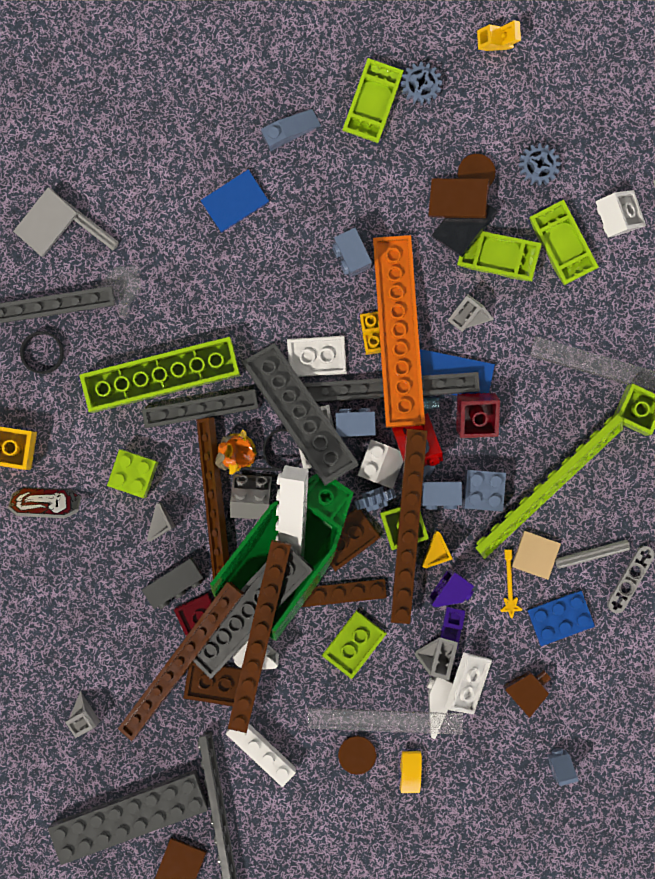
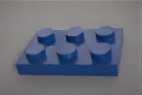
(560, 618)

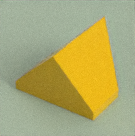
(437, 552)

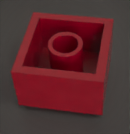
(478, 415)

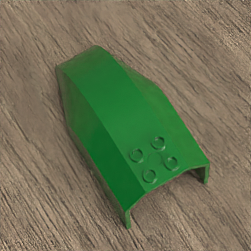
(324, 523)

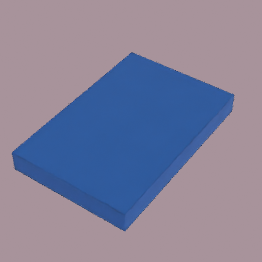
(234, 201)

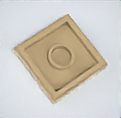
(536, 555)

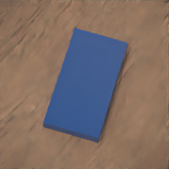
(438, 364)

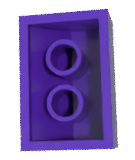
(451, 590)

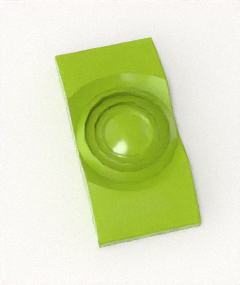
(373, 100)
(563, 242)
(502, 256)

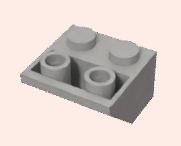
(250, 496)

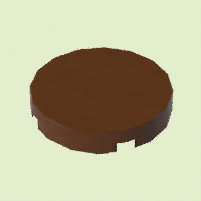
(477, 167)
(357, 755)

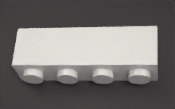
(264, 754)

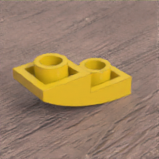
(370, 332)
(410, 771)

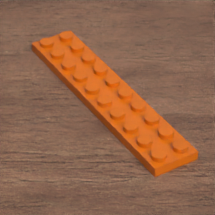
(398, 331)

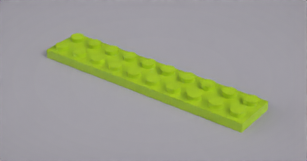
(544, 491)

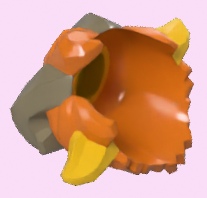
(235, 452)

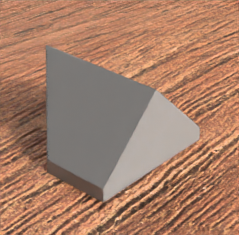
(469, 314)
(160, 523)
(438, 657)
(82, 717)

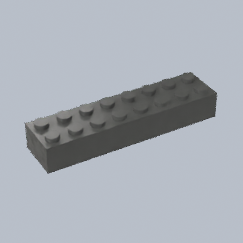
(128, 817)

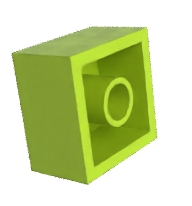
(637, 409)
(132, 473)
(390, 521)

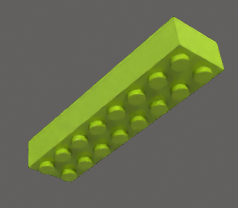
(160, 375)

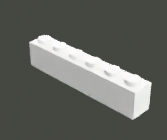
(292, 507)

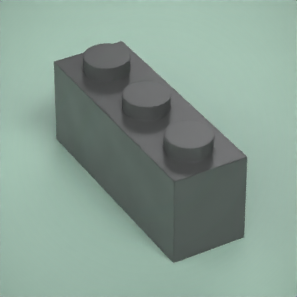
(173, 584)

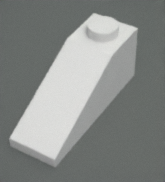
(438, 695)

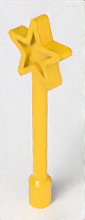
(510, 603)

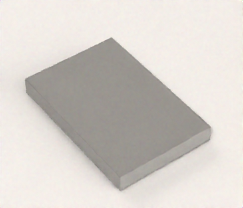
(45, 222)

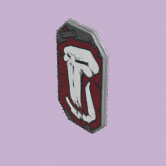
(44, 502)

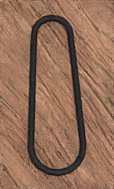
(262, 474)

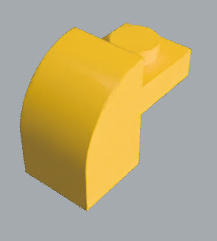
(499, 38)

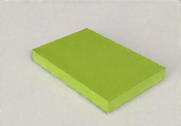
(354, 644)

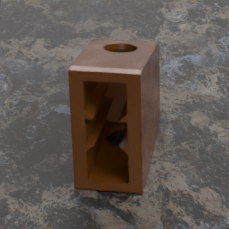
(528, 691)

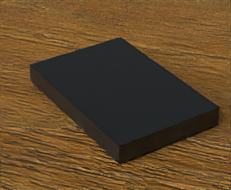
(461, 233)

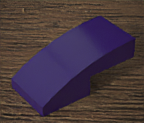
(452, 624)

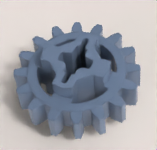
(414, 80)
(531, 161)
(375, 499)

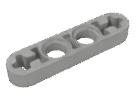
(633, 581)

